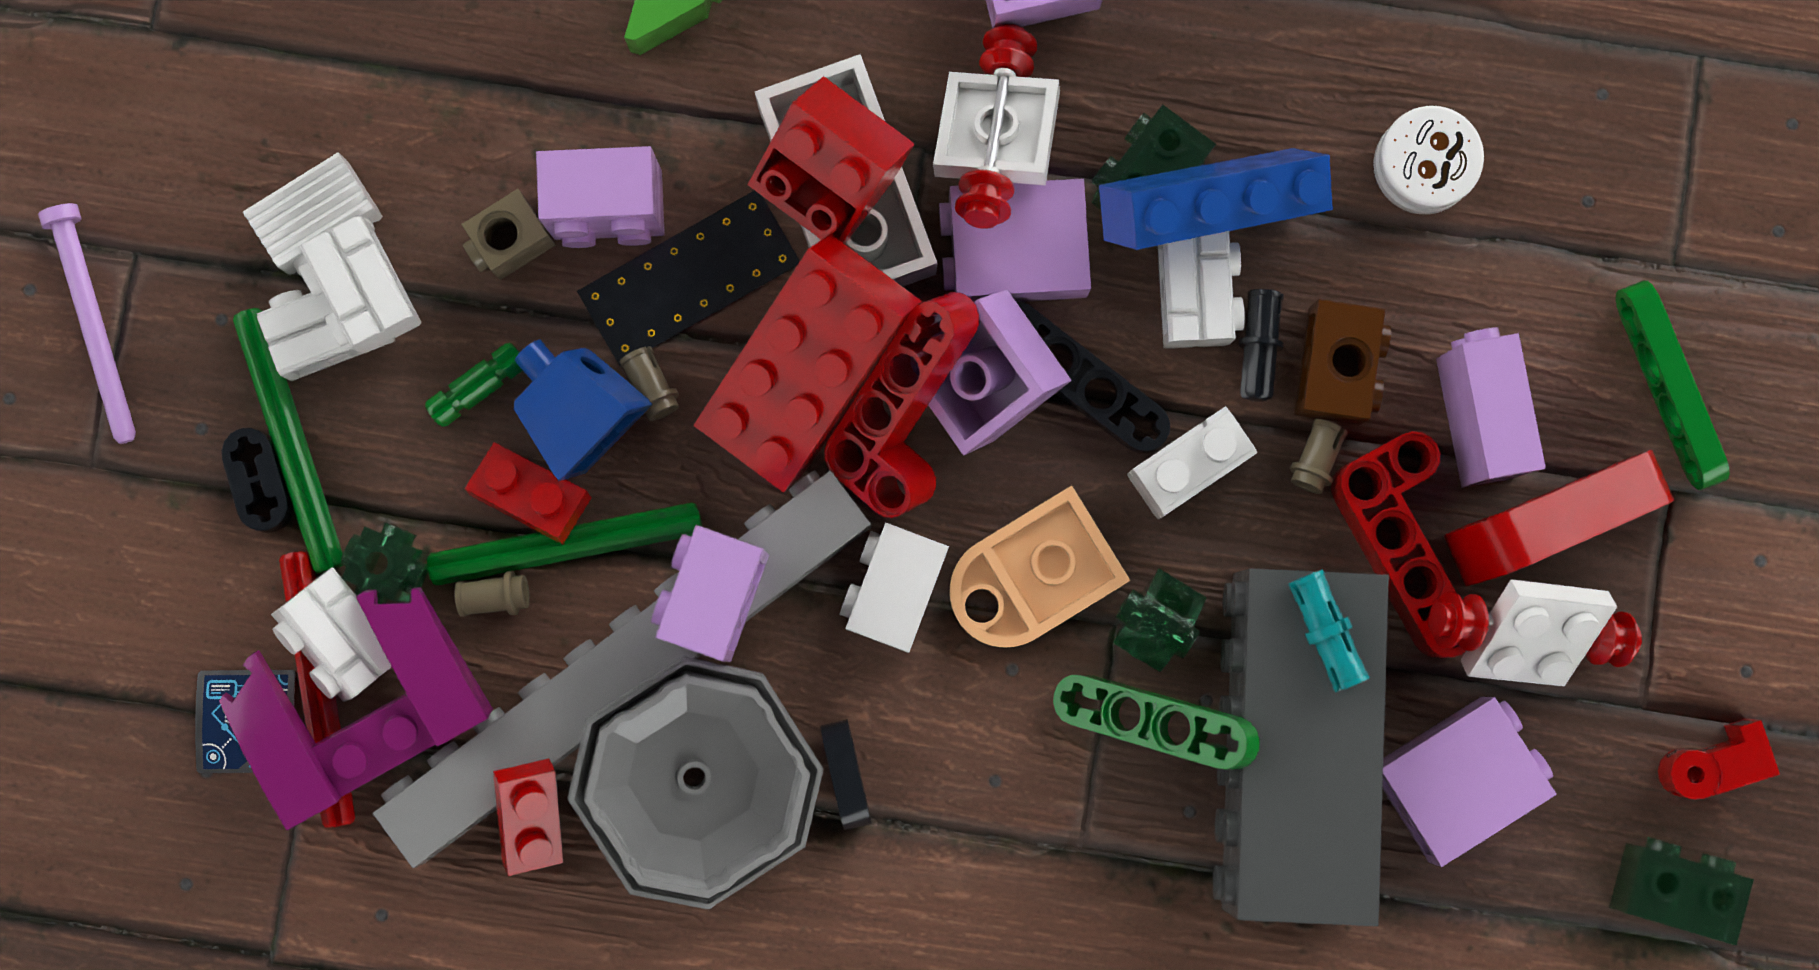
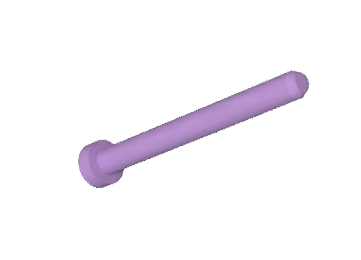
(61, 221)

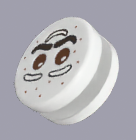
(1428, 160)

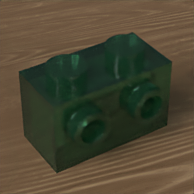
(1156, 147)
(1681, 892)

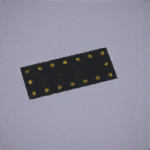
(689, 276)

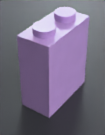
(1032, 254)
(1490, 408)
(1465, 779)

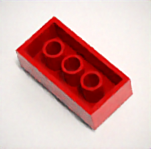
(806, 362)

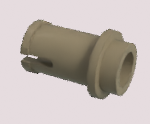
(649, 380)
(1318, 457)
(492, 595)

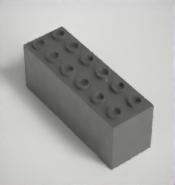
(1309, 806)

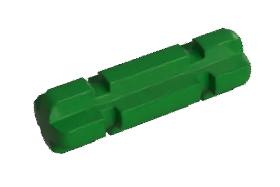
(474, 385)

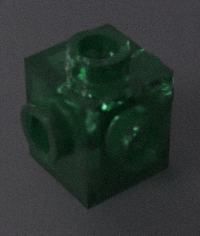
(405, 563)
(1159, 620)

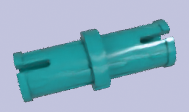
(1328, 630)

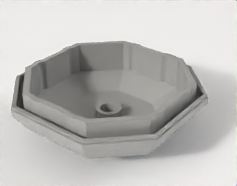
(706, 837)

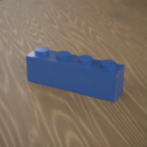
(1215, 198)

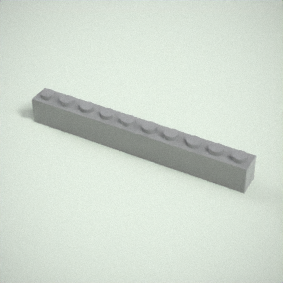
(550, 720)

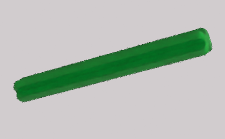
(289, 445)
(583, 541)

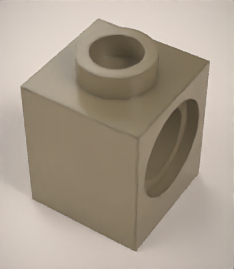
(509, 211)

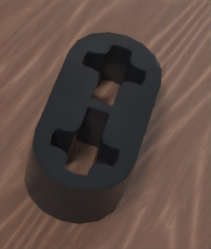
(244, 483)
(845, 774)

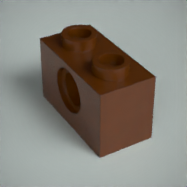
(1321, 388)

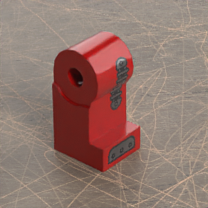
(1720, 767)

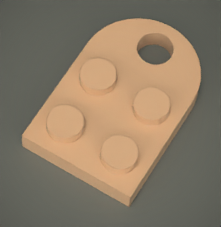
(1038, 571)

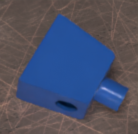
(574, 407)

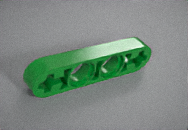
(1672, 385)
(1154, 720)

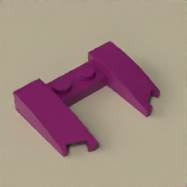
(312, 776)

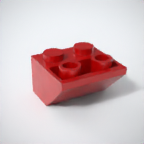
(829, 161)

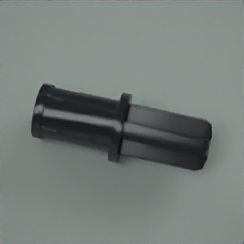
(1261, 344)

